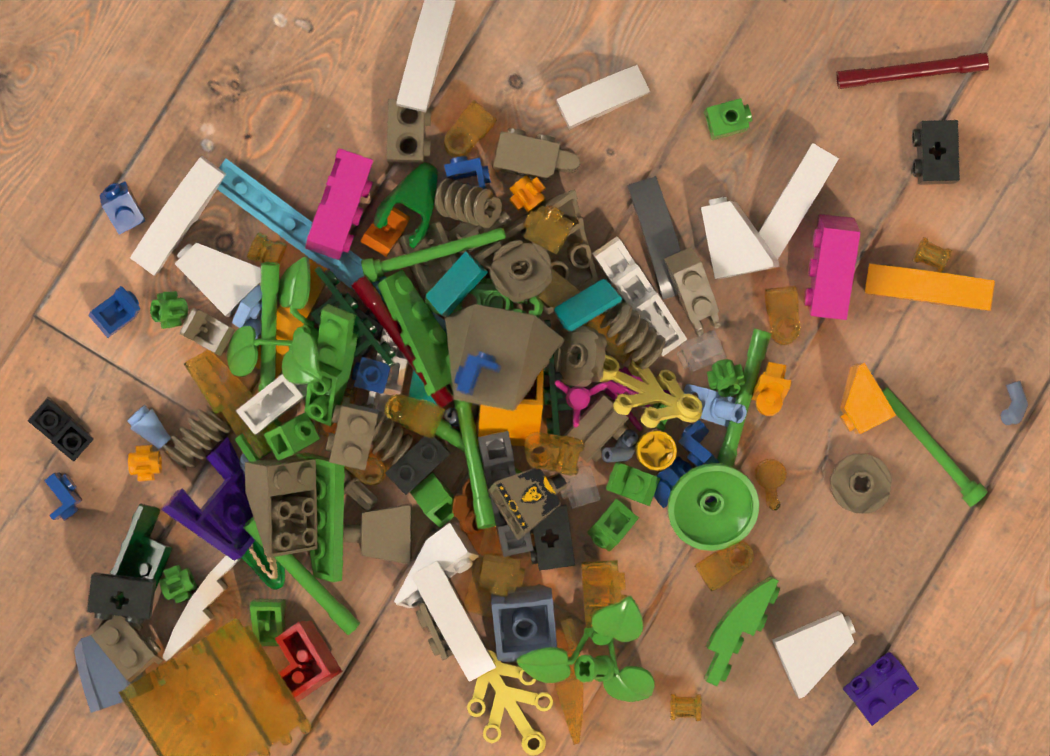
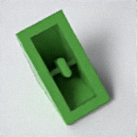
(268, 619)

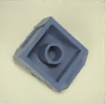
(523, 622)
(99, 675)

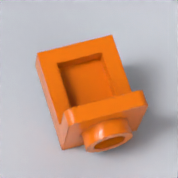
(386, 238)

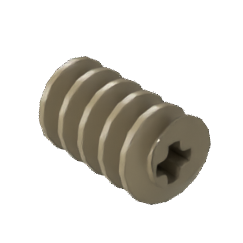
(467, 203)
(635, 332)
(197, 438)
(389, 439)

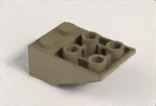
(283, 503)

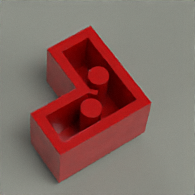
(308, 658)

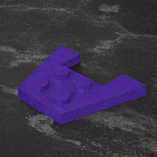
(225, 512)

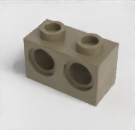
(399, 132)

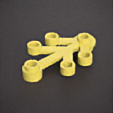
(680, 405)
(506, 698)

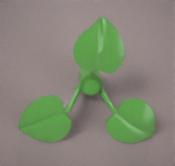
(301, 361)
(615, 621)

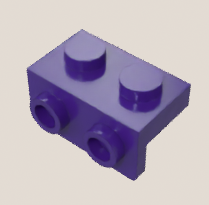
(881, 688)

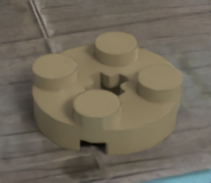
(525, 285)
(590, 366)
(863, 466)

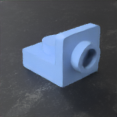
(250, 311)

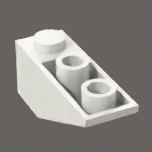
(447, 546)

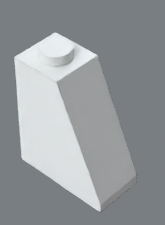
(734, 241)
(219, 276)
(814, 650)

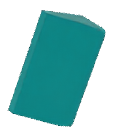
(456, 284)
(587, 305)

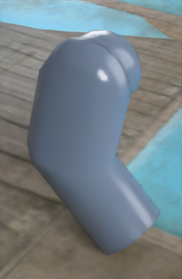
(1018, 404)
(623, 448)

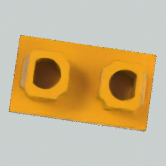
(771, 389)

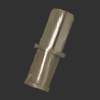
(358, 491)

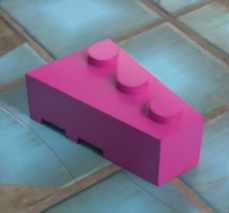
(340, 204)
(832, 267)

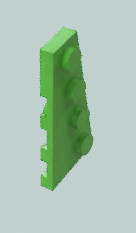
(418, 330)
(328, 557)

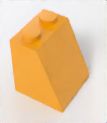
(519, 423)

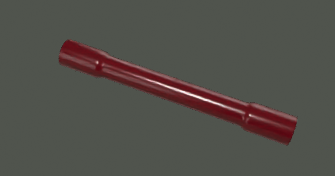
(961, 64)
(374, 302)

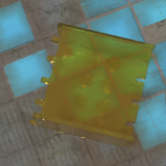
(216, 699)

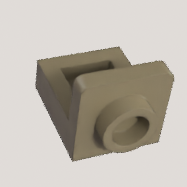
(206, 331)

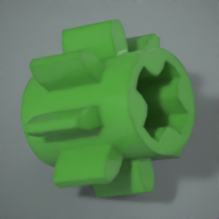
(169, 309)
(726, 377)
(177, 584)

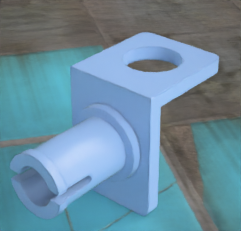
(717, 408)

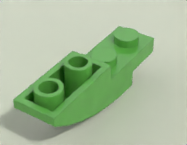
(335, 360)
(745, 616)

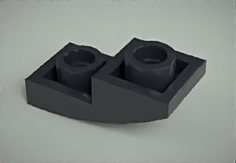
(60, 429)

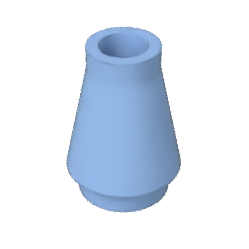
(149, 427)

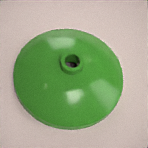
(716, 523)

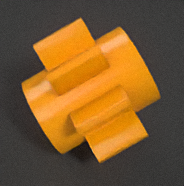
(527, 193)
(145, 463)

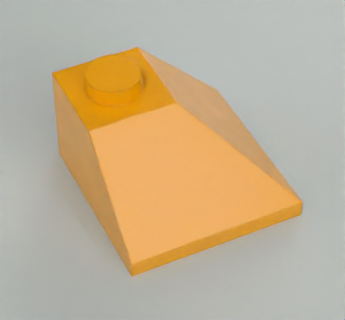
(863, 401)

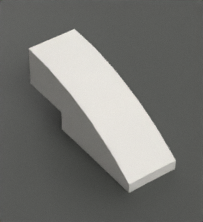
(602, 96)

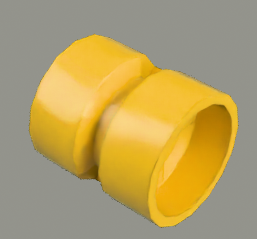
(656, 450)

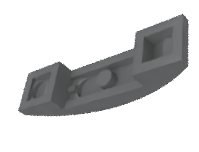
(656, 229)
(497, 465)

